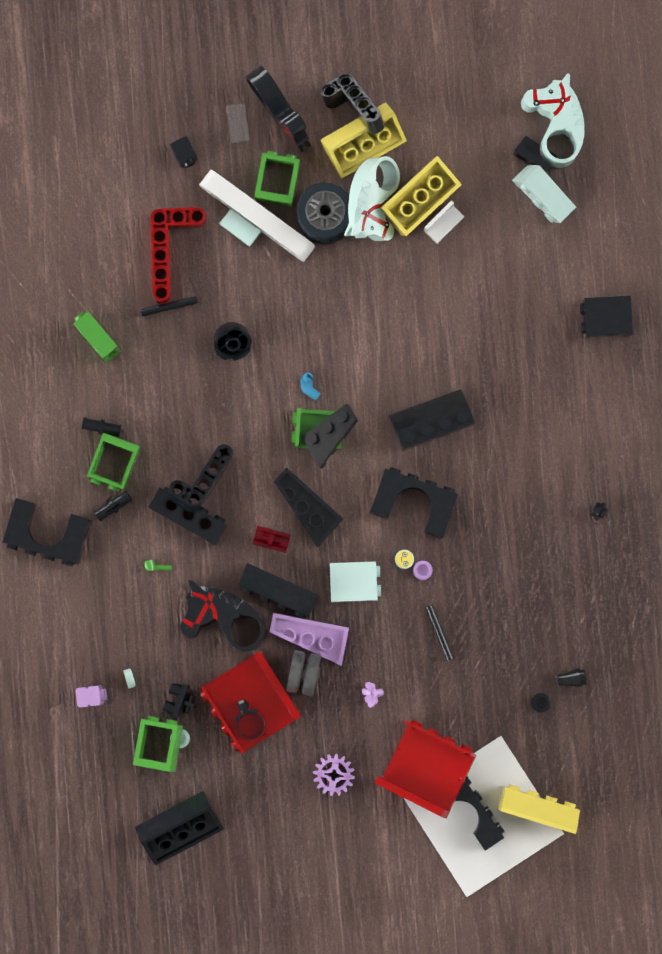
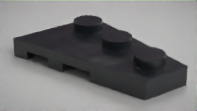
(329, 433)

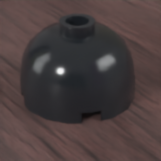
(232, 341)

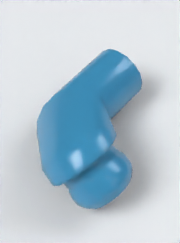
(307, 386)

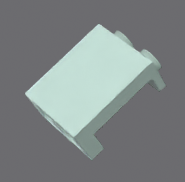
(354, 581)

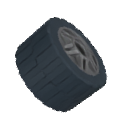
(316, 200)

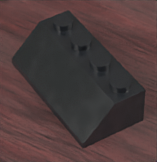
(432, 420)
(278, 590)
(179, 828)

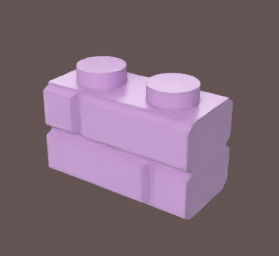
(90, 696)

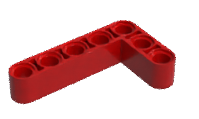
(164, 246)

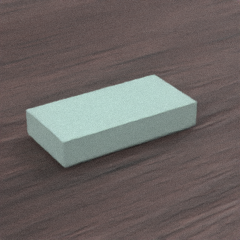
(240, 227)

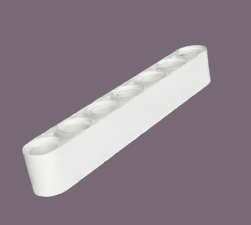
(257, 215)

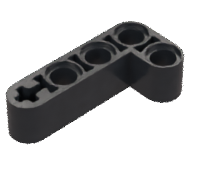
(347, 90)
(205, 477)

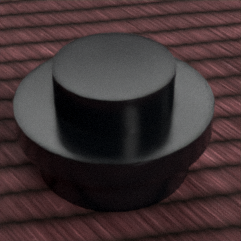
(599, 511)
(540, 702)

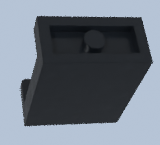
(606, 316)

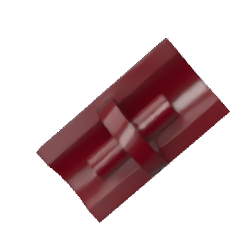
(271, 539)

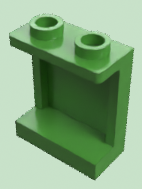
(305, 421)

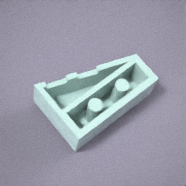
(544, 193)

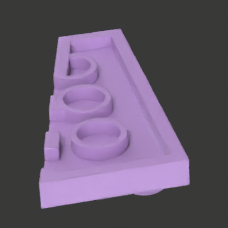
(312, 635)

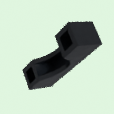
(487, 831)

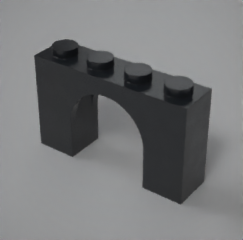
(441, 499)
(19, 535)

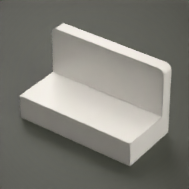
(443, 222)

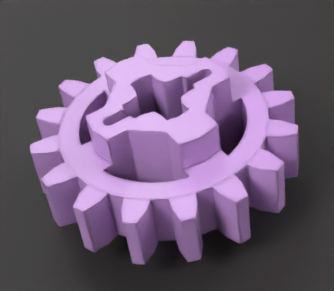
(335, 764)

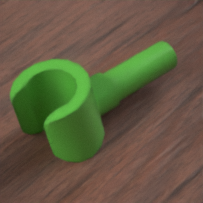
(150, 566)

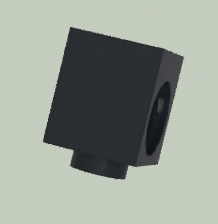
(184, 152)

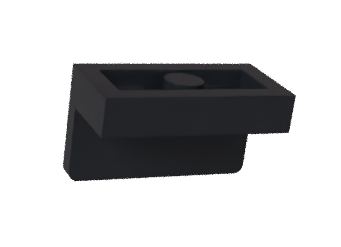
(529, 152)

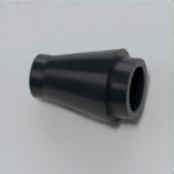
(573, 678)

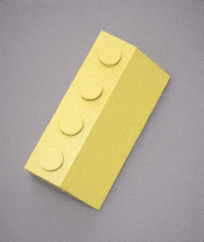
(355, 144)
(420, 196)
(538, 809)

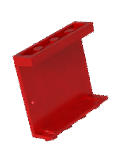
(262, 690)
(427, 769)

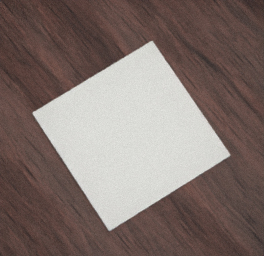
(454, 836)

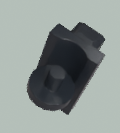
(175, 708)

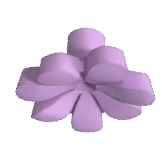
(371, 694)

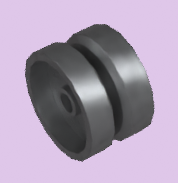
(304, 673)

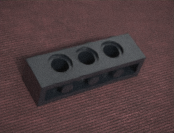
(212, 535)

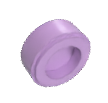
(422, 570)

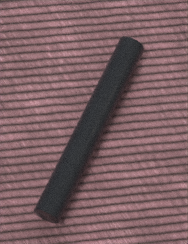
(169, 306)
(439, 633)

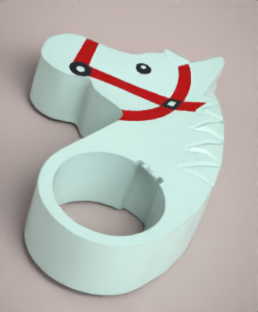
(565, 115)
(367, 197)

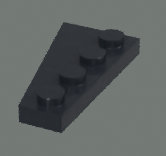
(309, 508)

